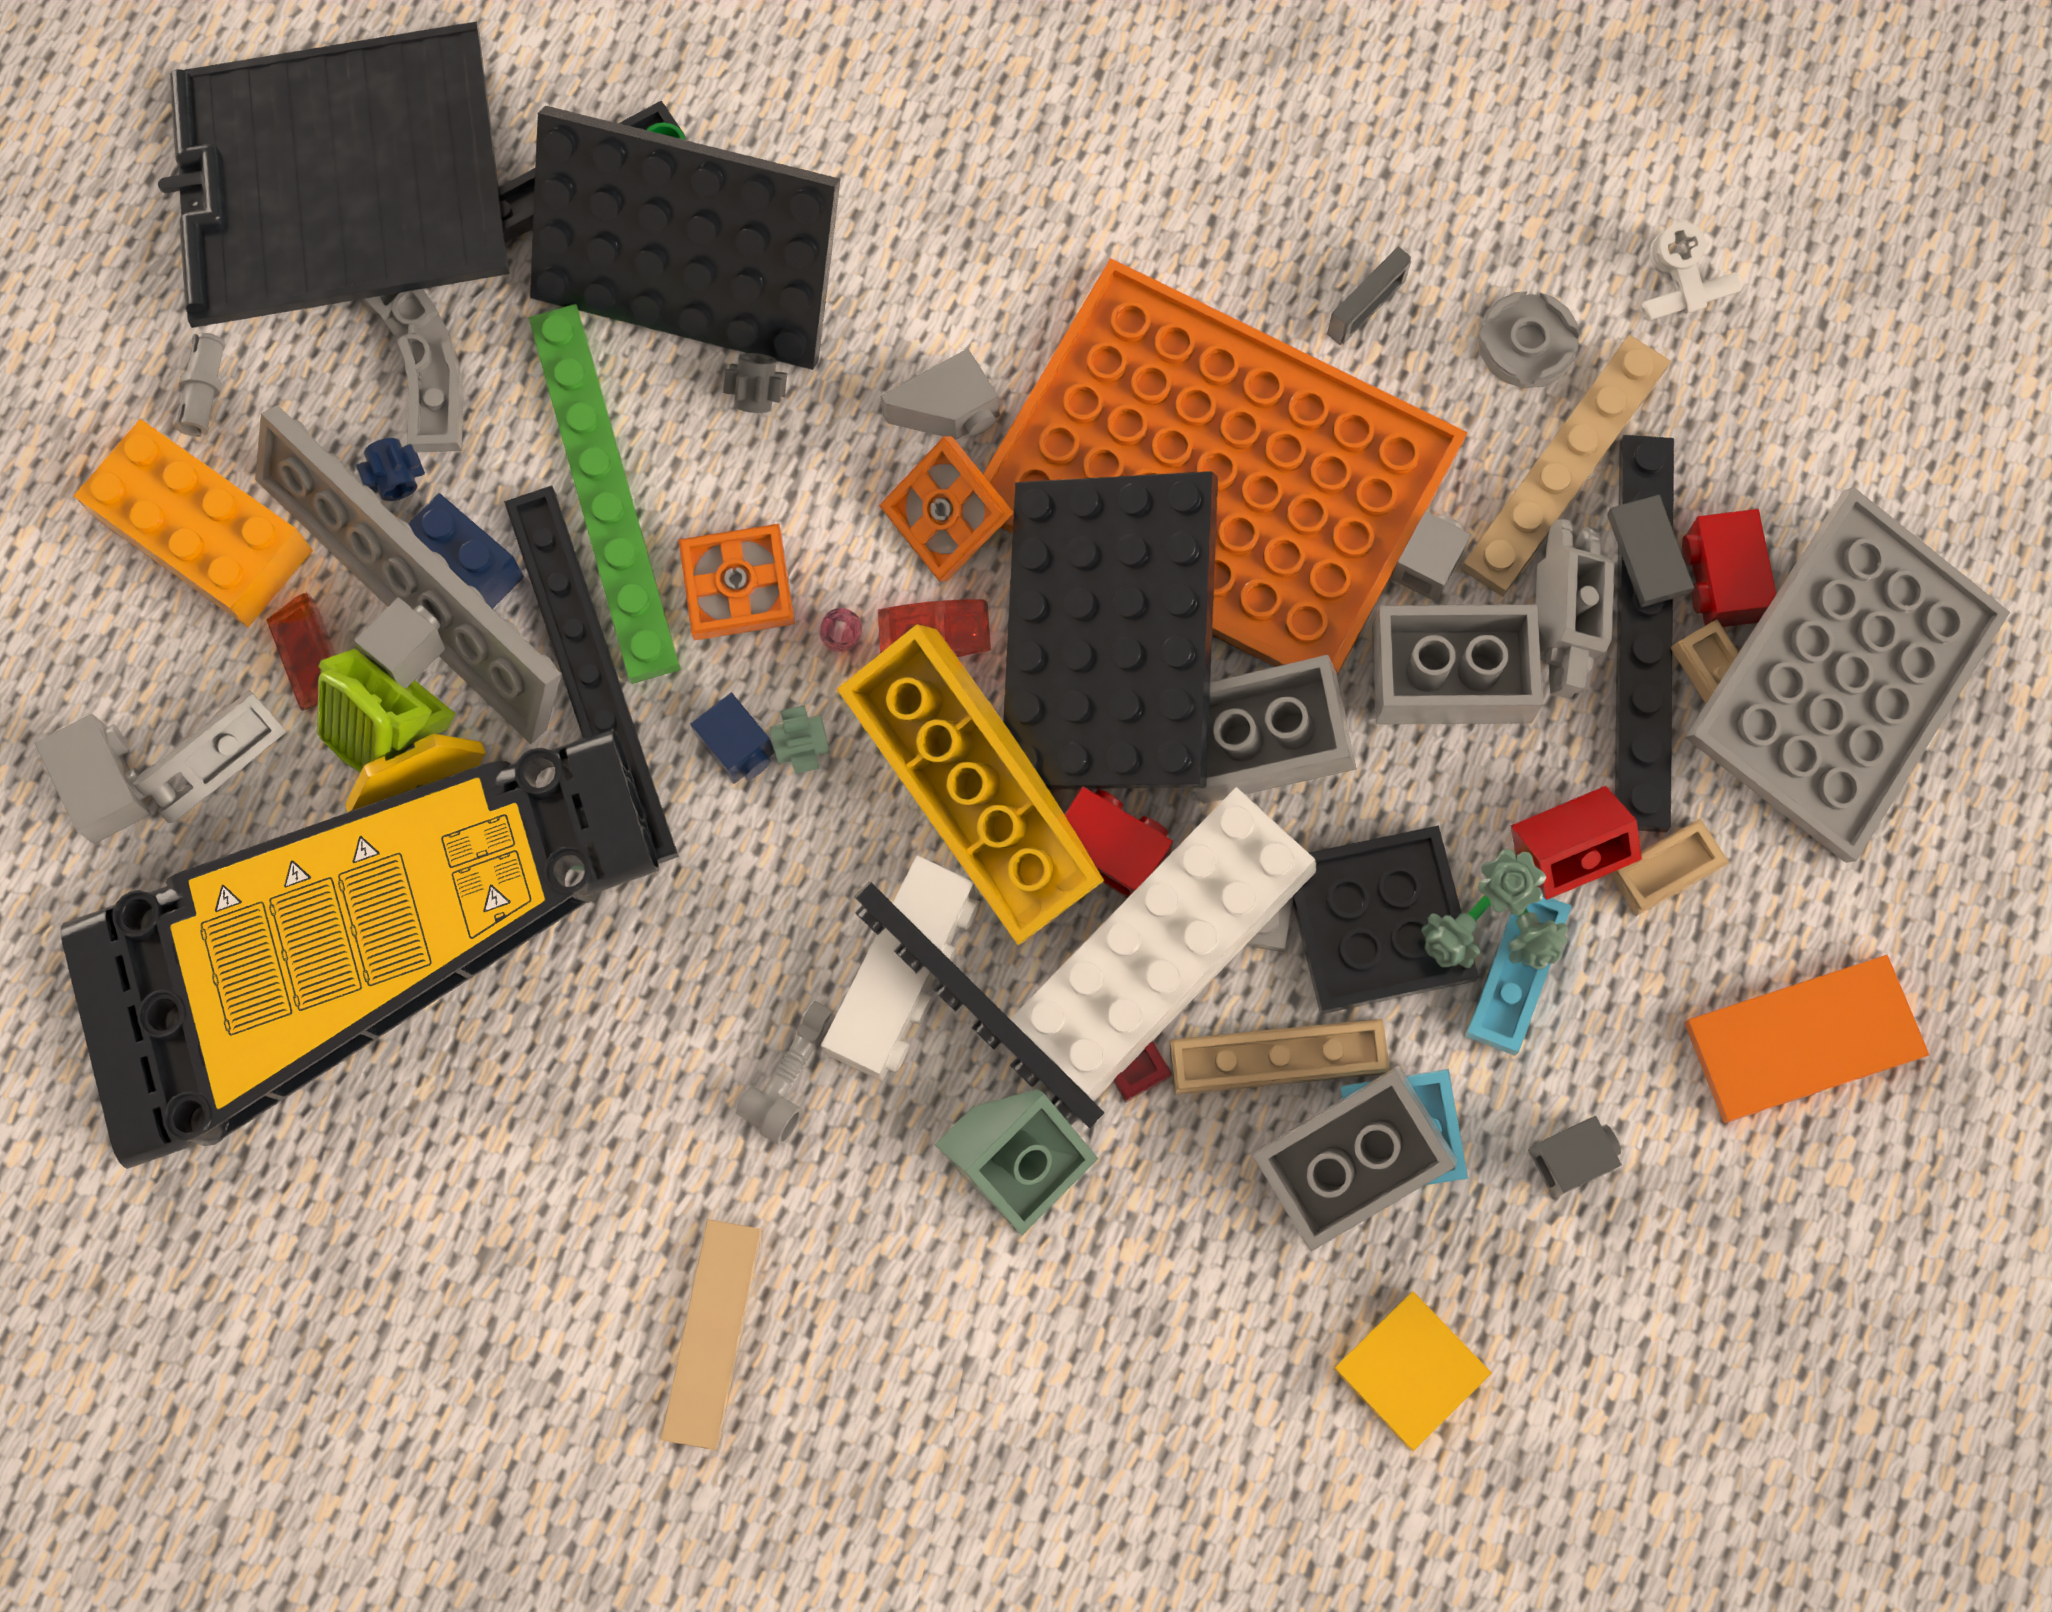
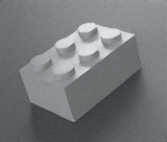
(1457, 664)
(1276, 729)
(1355, 1158)

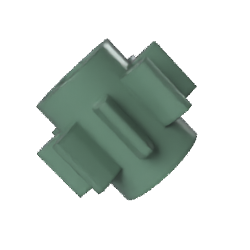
(799, 739)

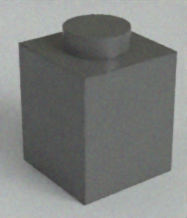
(1576, 1156)

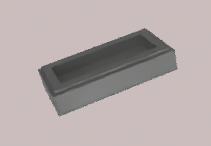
(1369, 296)
(1650, 551)

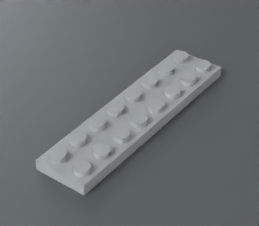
(397, 564)

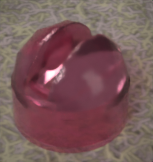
(850, 635)

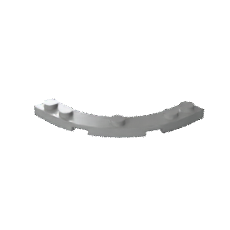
(431, 369)

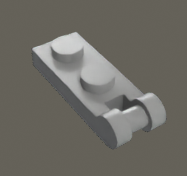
(211, 756)

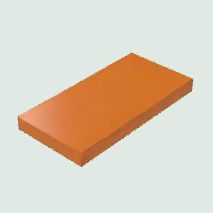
(1806, 1038)

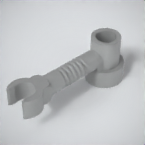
(769, 1108)

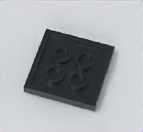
(1367, 916)

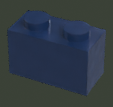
(467, 549)

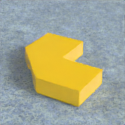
(428, 762)

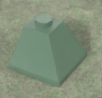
(1017, 1155)

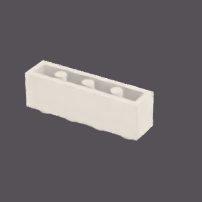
(886, 990)

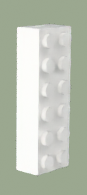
(1165, 943)

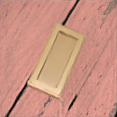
(1670, 867)

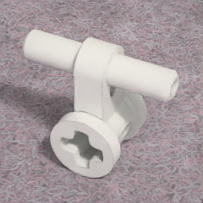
(1690, 291)

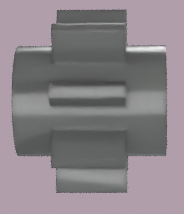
(755, 383)

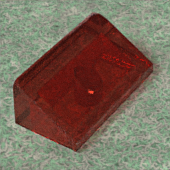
(301, 646)

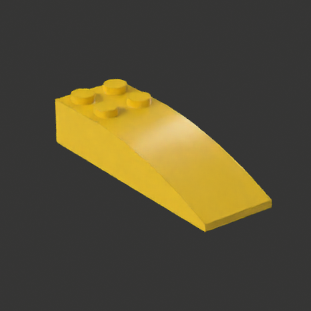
(971, 780)

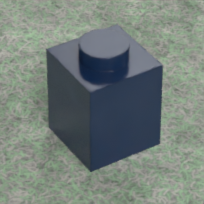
(734, 739)

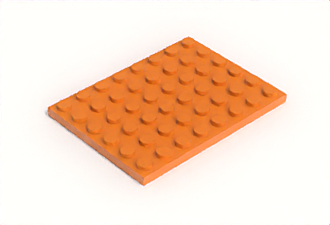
(1308, 460)

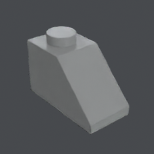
(945, 399)

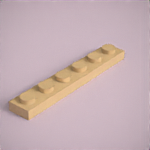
(1565, 465)

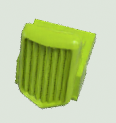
(370, 714)

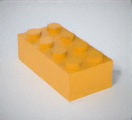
(194, 522)

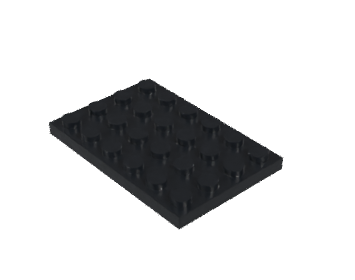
(681, 236)
(1112, 629)

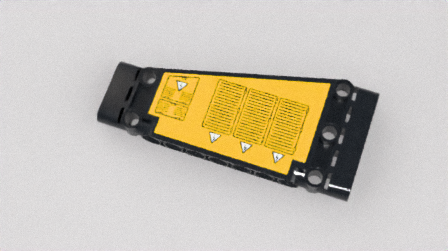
(335, 937)

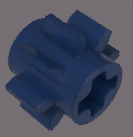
(390, 469)

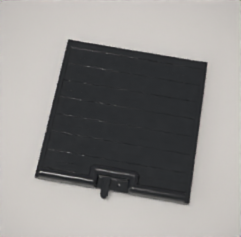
(335, 174)

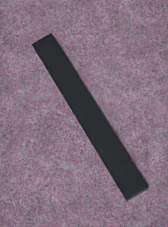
(581, 643)

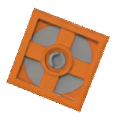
(946, 508)
(736, 582)

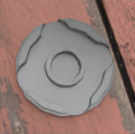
(1525, 355)

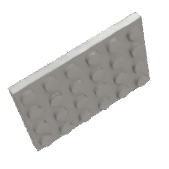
(1848, 675)

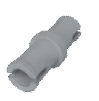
(200, 384)

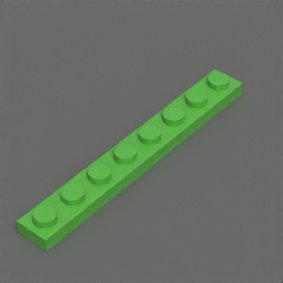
(604, 495)

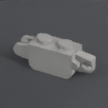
(1573, 606)

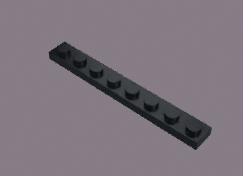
(1644, 654)

